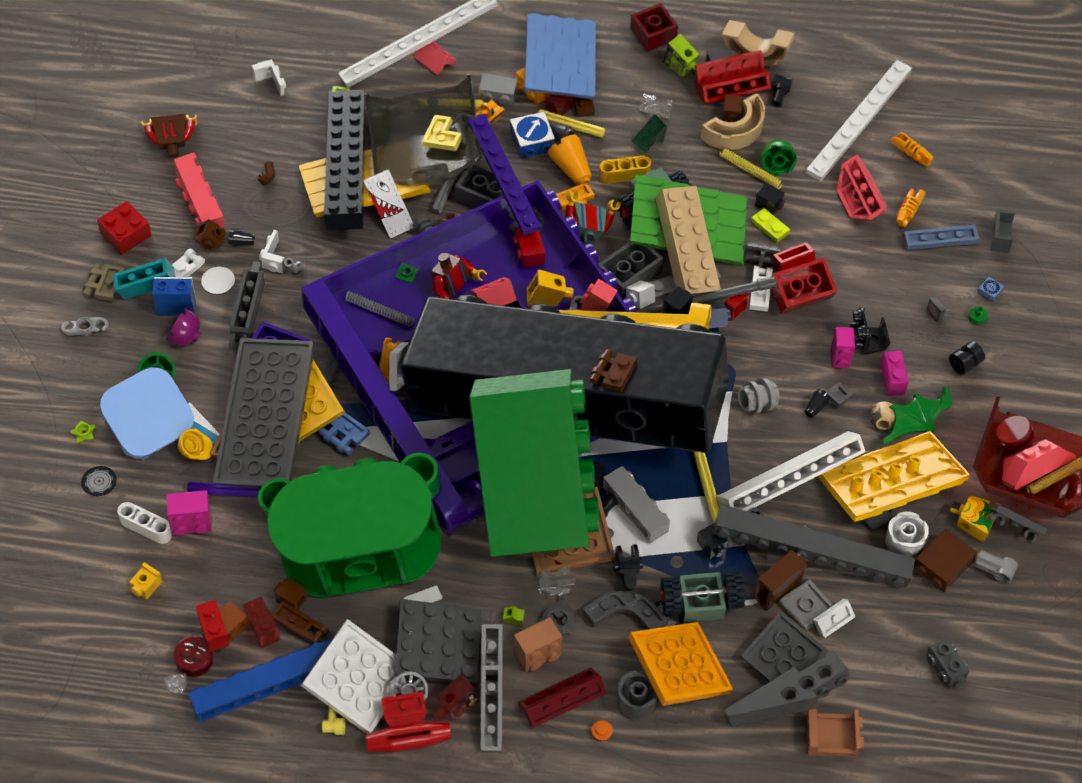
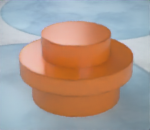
(602, 730)

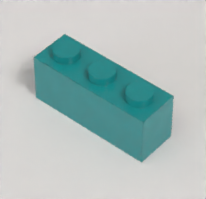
(141, 278)

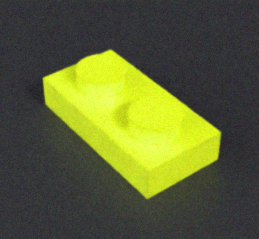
(770, 225)

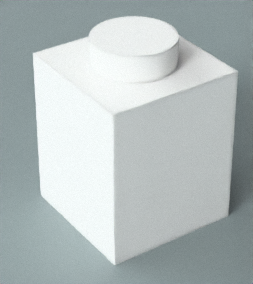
(641, 294)

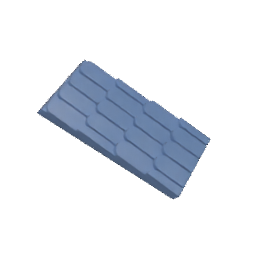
(560, 56)

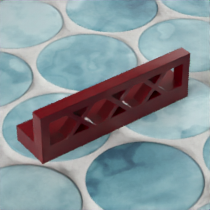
(562, 697)

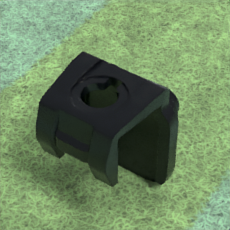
(864, 334)

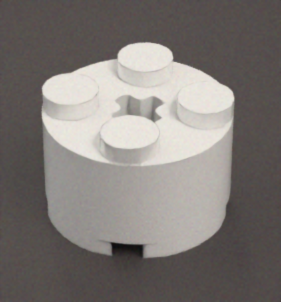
(906, 534)

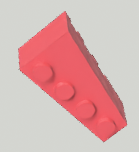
(196, 190)

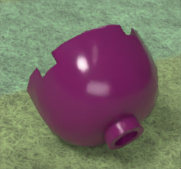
(185, 329)

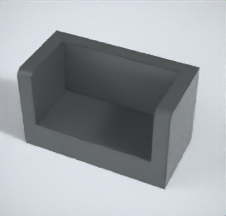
(1001, 231)

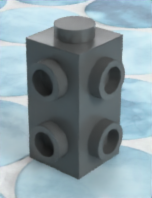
(947, 663)

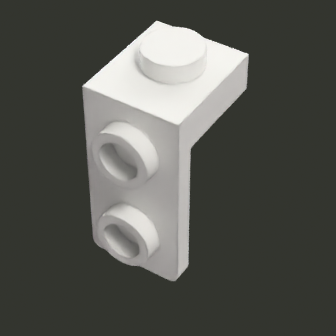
(266, 70)
(269, 260)

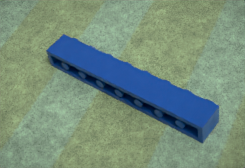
(255, 683)

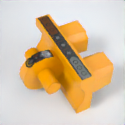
(491, 111)

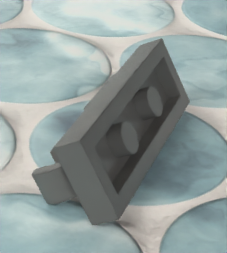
(1016, 520)

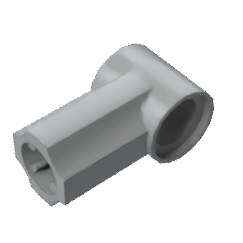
(1001, 568)

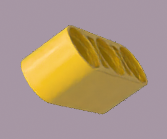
(623, 169)

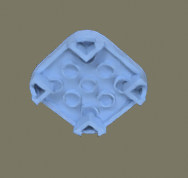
(146, 412)

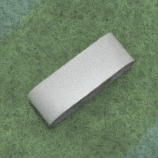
(140, 515)

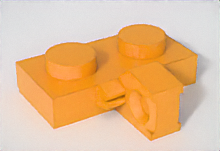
(585, 191)

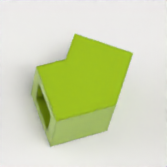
(514, 616)

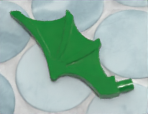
(918, 415)

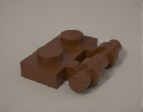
(619, 371)

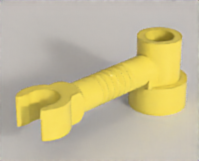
(333, 724)

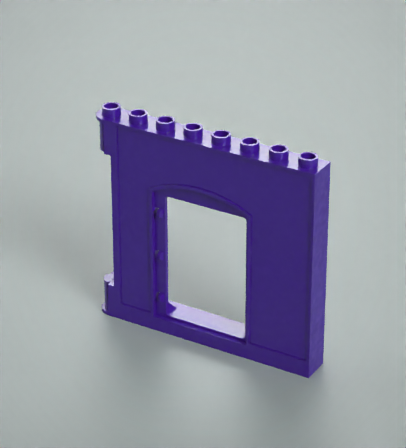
(358, 334)

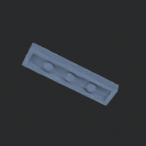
(941, 237)

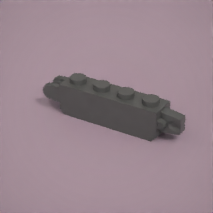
(247, 304)

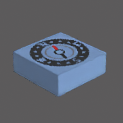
(990, 288)

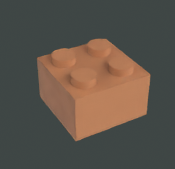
(538, 645)

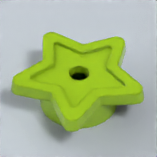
(82, 426)

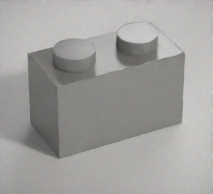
(498, 88)

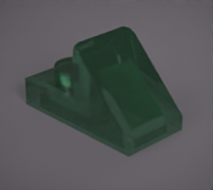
(652, 131)

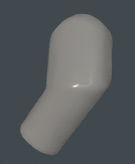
(294, 267)

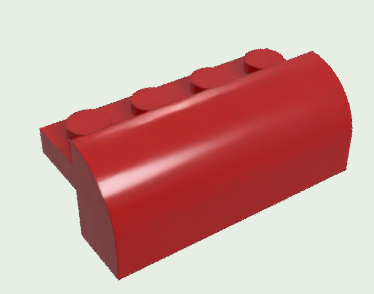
(731, 76)

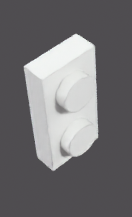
(834, 618)

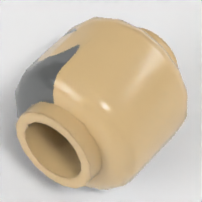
(883, 416)

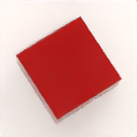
(737, 304)

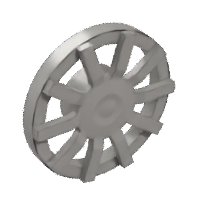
(408, 687)

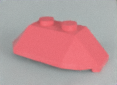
(859, 191)
(1033, 463)

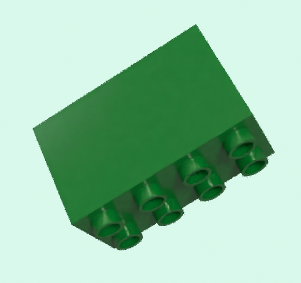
(534, 462)

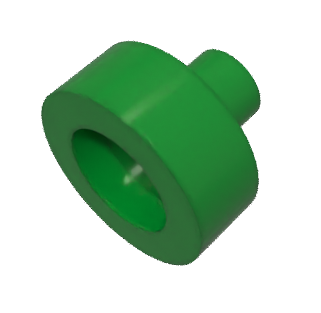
(978, 315)

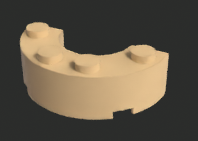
(742, 41)
(736, 134)

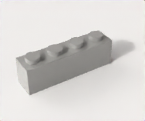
(636, 504)

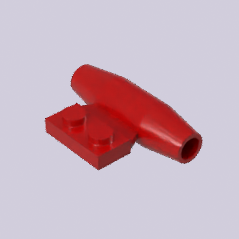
(406, 726)

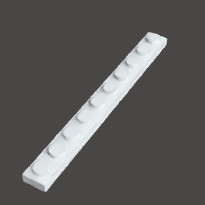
(415, 41)
(858, 120)

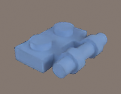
(351, 431)

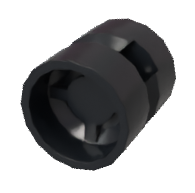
(967, 357)

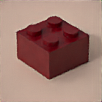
(653, 27)

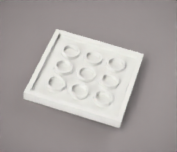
(354, 676)

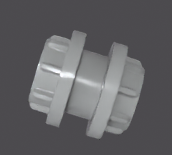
(758, 396)

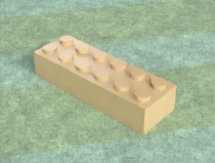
(687, 240)

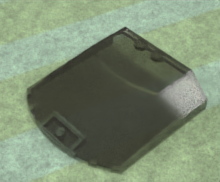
(401, 123)

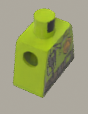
(681, 56)

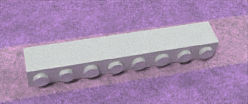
(794, 472)

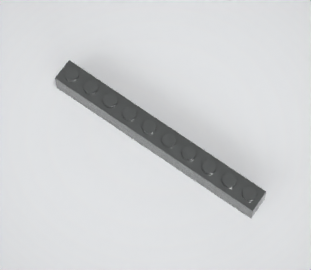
(814, 546)

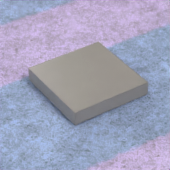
(805, 604)

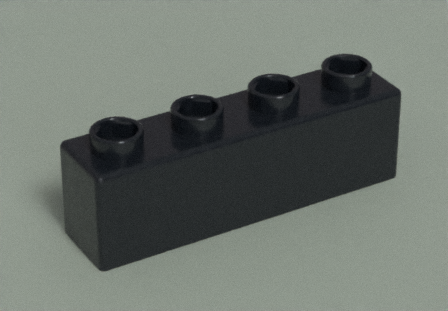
(666, 402)

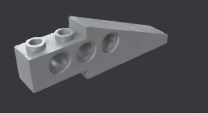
(491, 687)

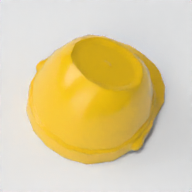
(195, 445)

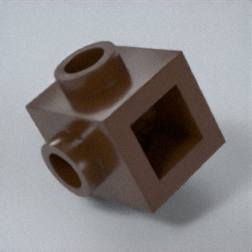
(209, 235)

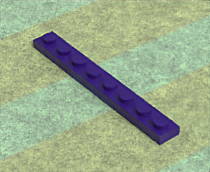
(504, 175)

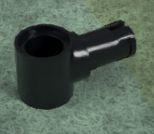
(780, 87)

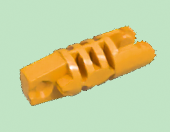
(912, 149)
(909, 207)

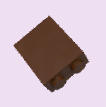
(944, 560)
(779, 579)

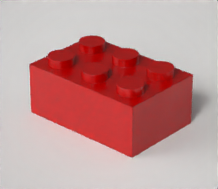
(803, 285)

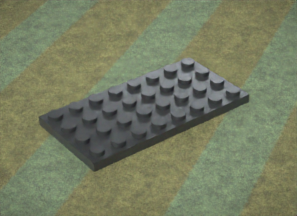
(264, 412)

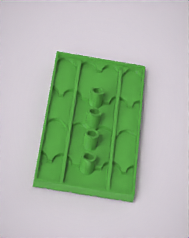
(722, 214)

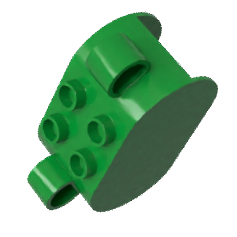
(356, 524)

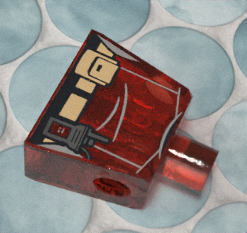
(455, 699)

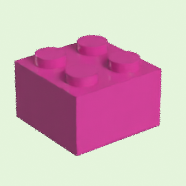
(189, 512)

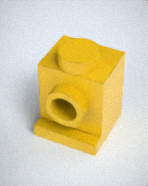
(145, 588)

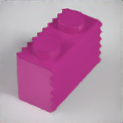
(842, 347)
(894, 373)

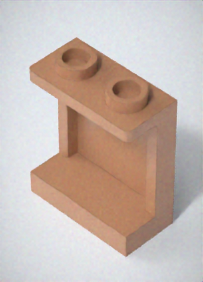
(834, 734)

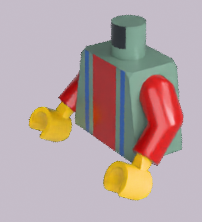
(591, 219)

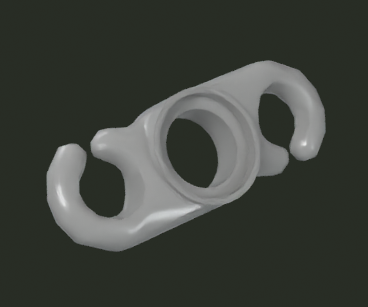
(76, 326)

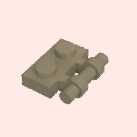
(105, 288)

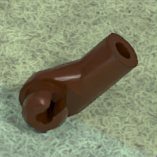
(270, 174)

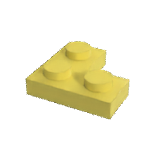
(439, 136)

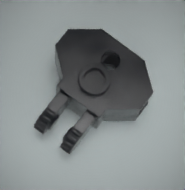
(628, 566)

